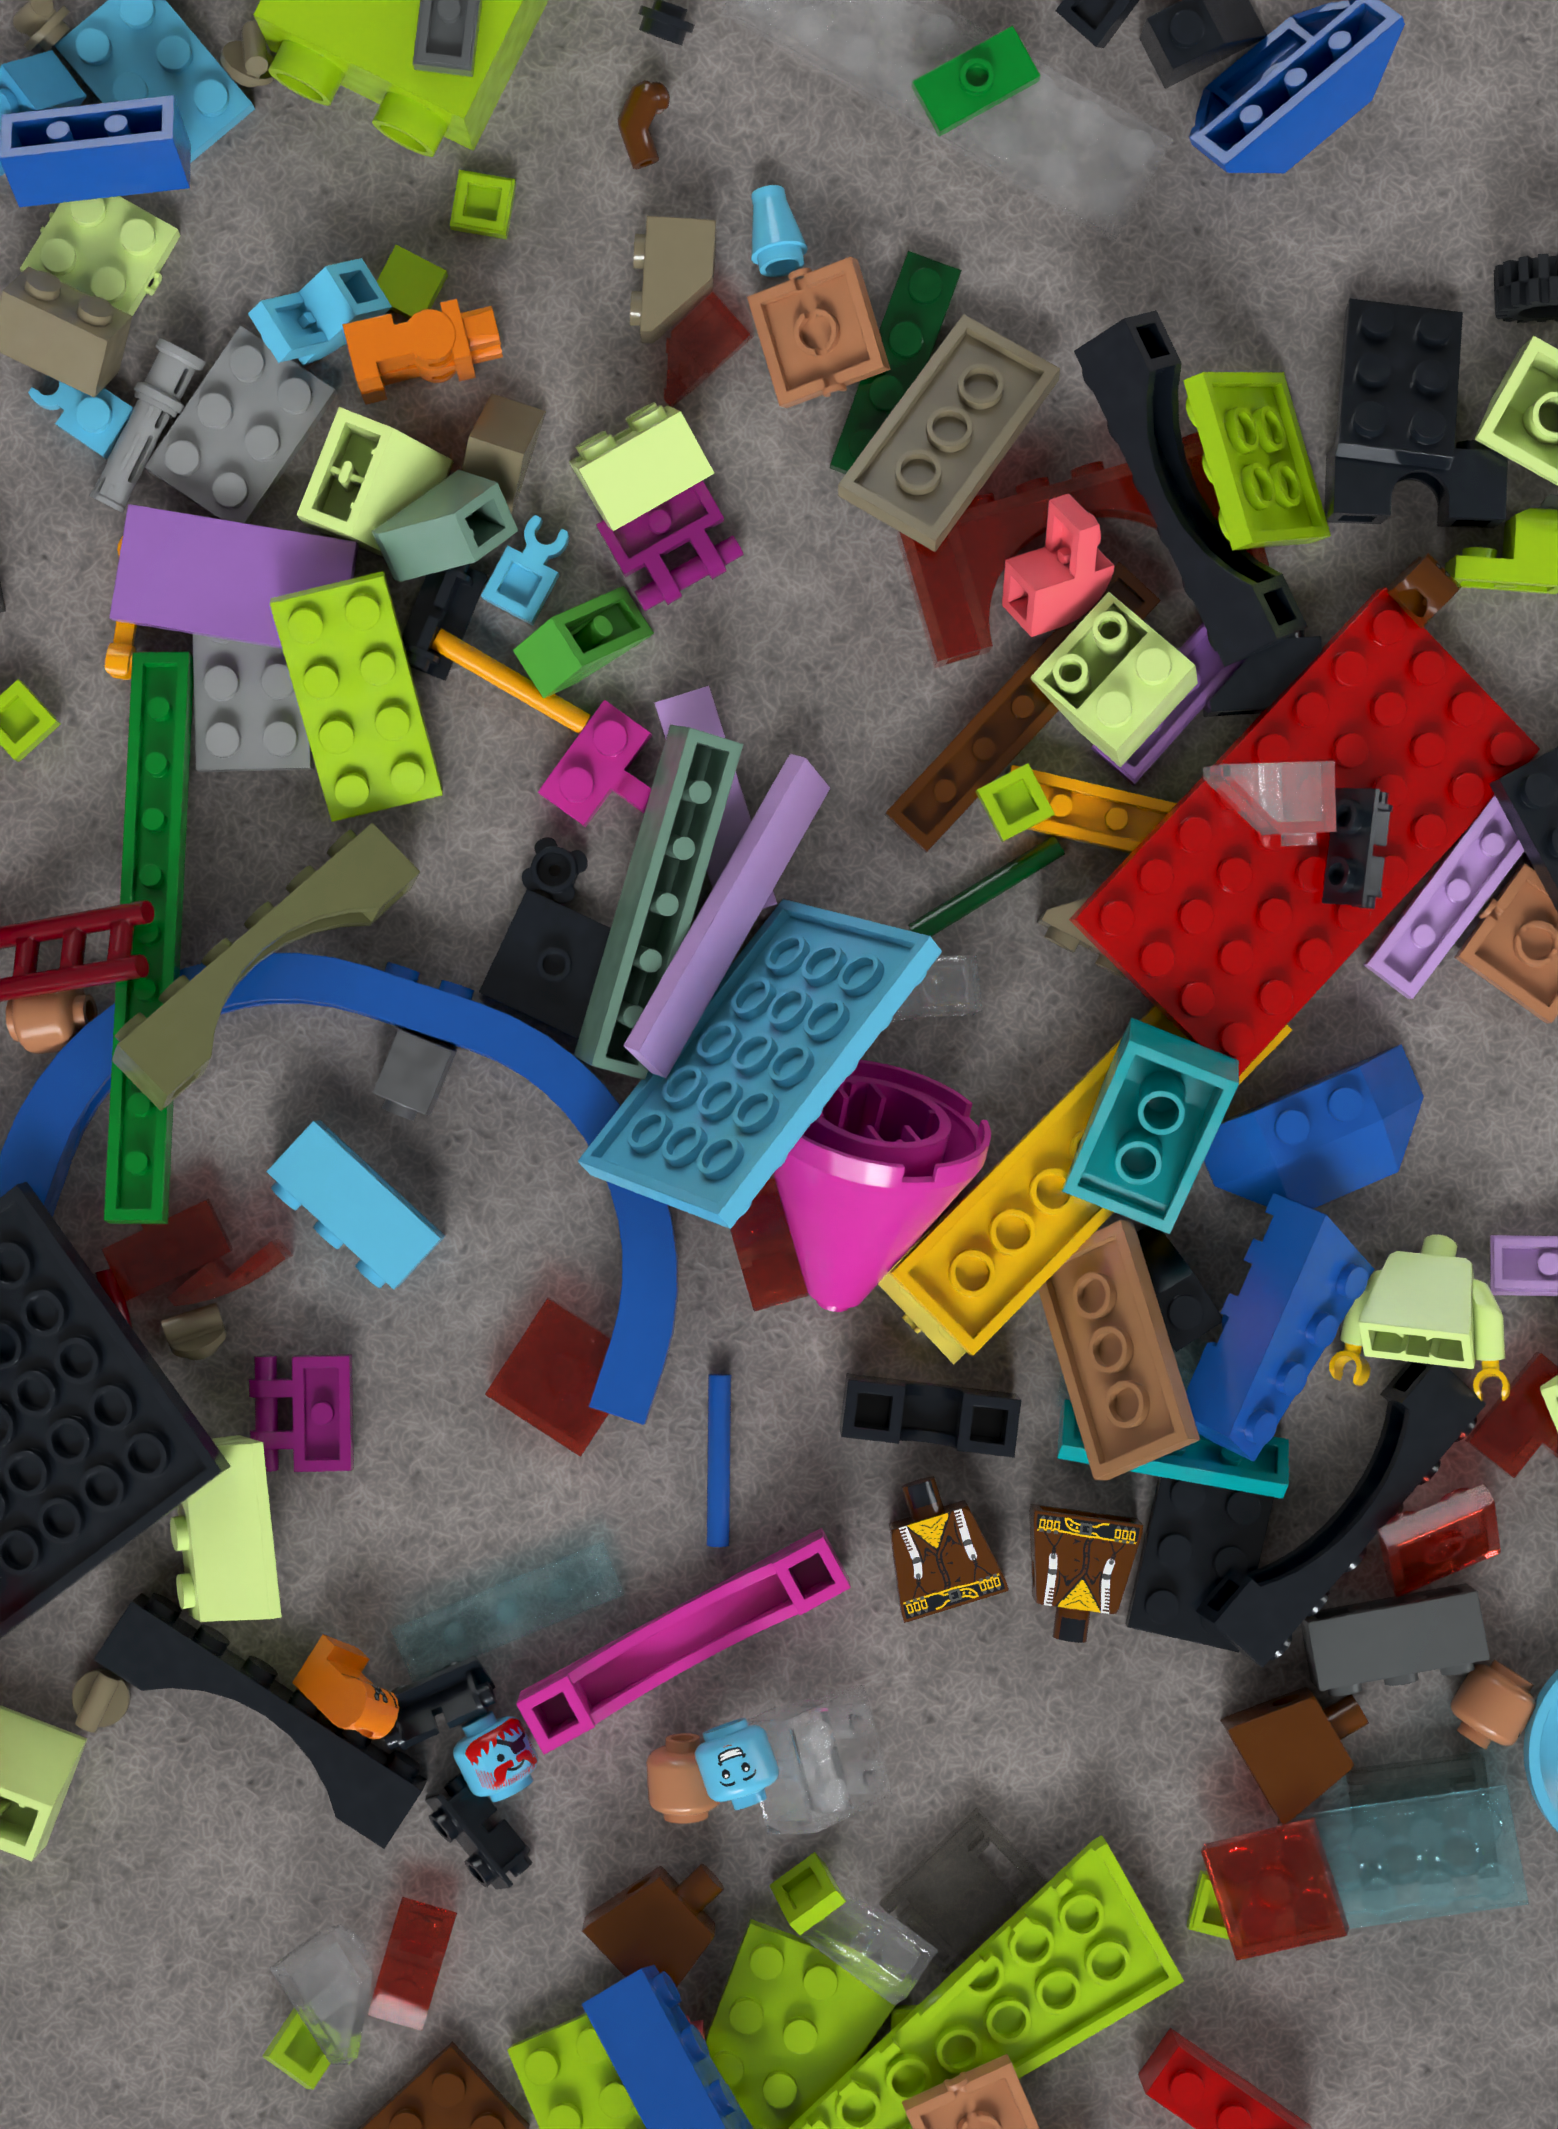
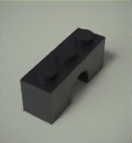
(1466, 495)
(930, 1413)

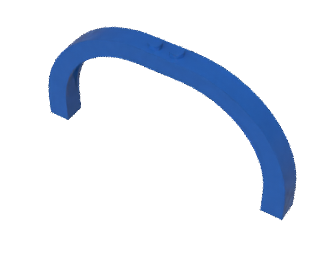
(80, 1079)

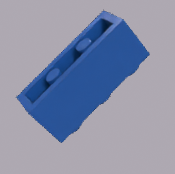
(95, 151)

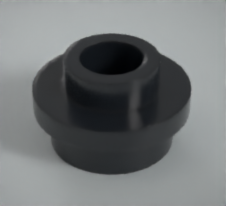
(665, 21)

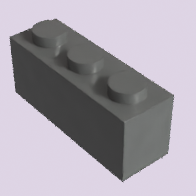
(1395, 1639)

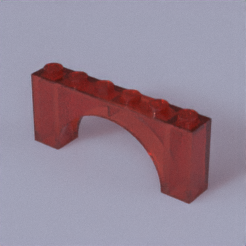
(959, 578)

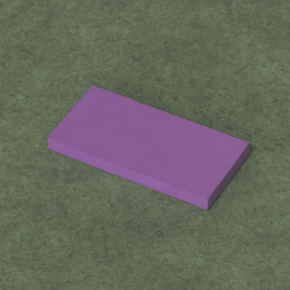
(218, 573)

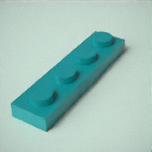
(1198, 1462)

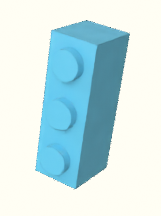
(353, 1206)

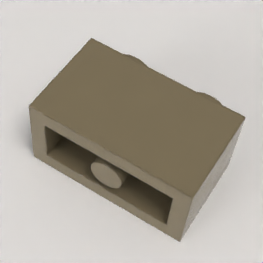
(62, 331)

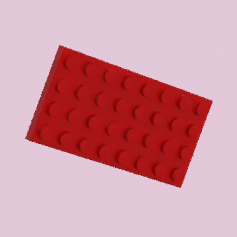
(1232, 923)

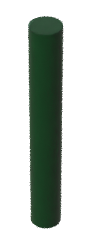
(988, 888)

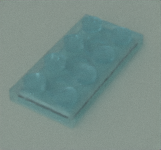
(1423, 1856)

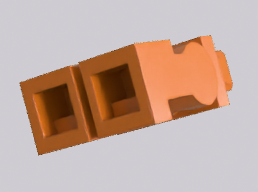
(426, 346)

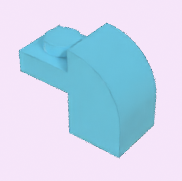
(311, 320)

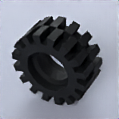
(1527, 289)

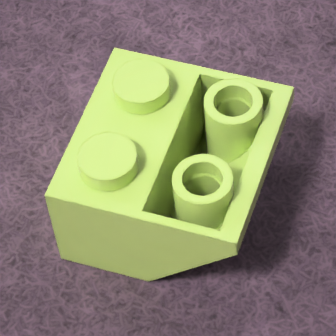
(640, 464)
(367, 478)
(1115, 679)
(34, 1780)

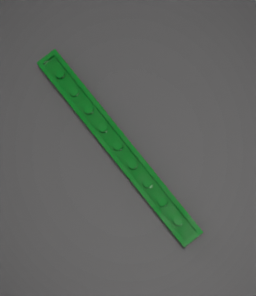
(154, 872)

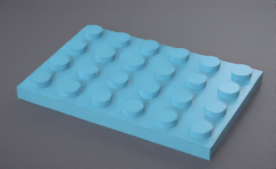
(761, 1060)

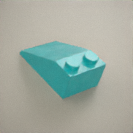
(1152, 1125)

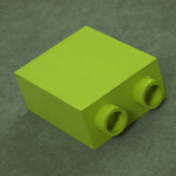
(372, 53)

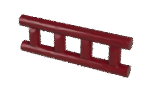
(72, 970)

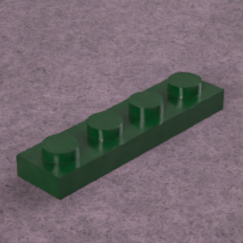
(908, 340)

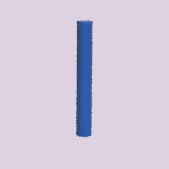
(718, 1460)

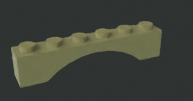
(349, 890)

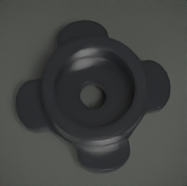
(548, 855)

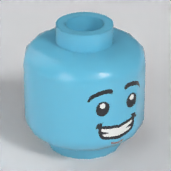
(736, 1763)

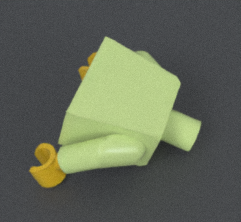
(1427, 1313)

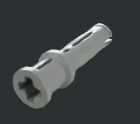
(157, 401)

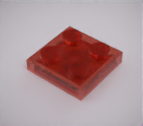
(554, 1376)
(1439, 1539)
(1275, 1889)

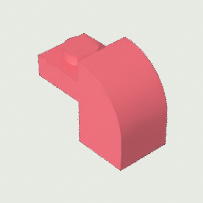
(1063, 578)

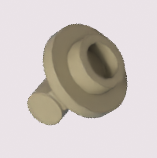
(41, 23)
(248, 59)
(195, 1332)
(100, 1699)

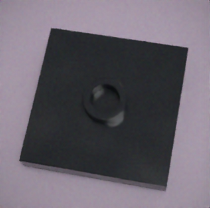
(548, 963)

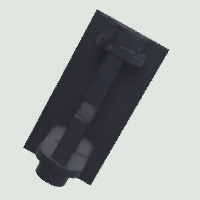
(445, 603)
(1351, 870)
(457, 1691)
(489, 1852)

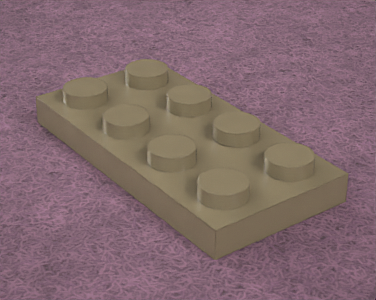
(948, 432)

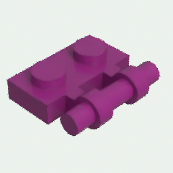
(664, 530)
(321, 1411)

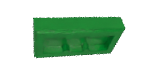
(975, 81)

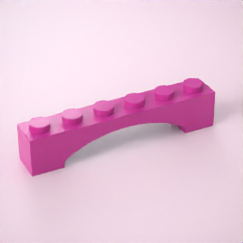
(644, 1658)

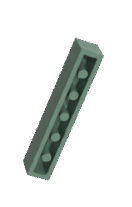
(658, 890)

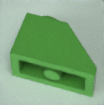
(582, 641)

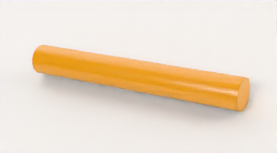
(509, 681)

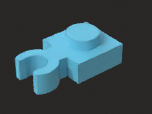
(90, 420)
(523, 579)

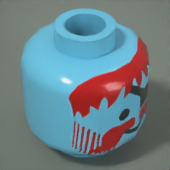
(495, 1756)

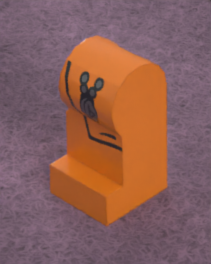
(341, 1691)

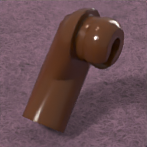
(636, 117)

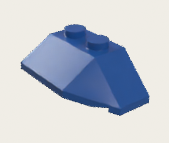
(1296, 86)
(1321, 1135)

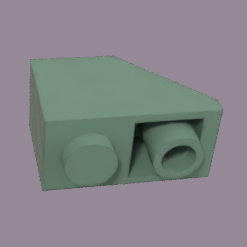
(446, 527)

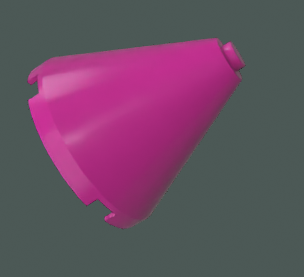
(875, 1177)

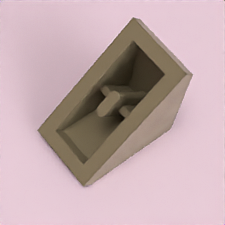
(504, 444)

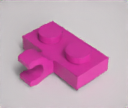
(598, 766)

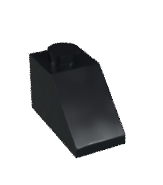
(1198, 35)
(1264, 677)
(1181, 1297)

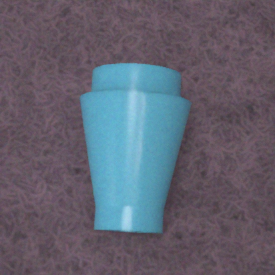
(775, 234)

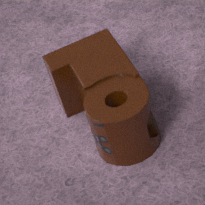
(1423, 589)

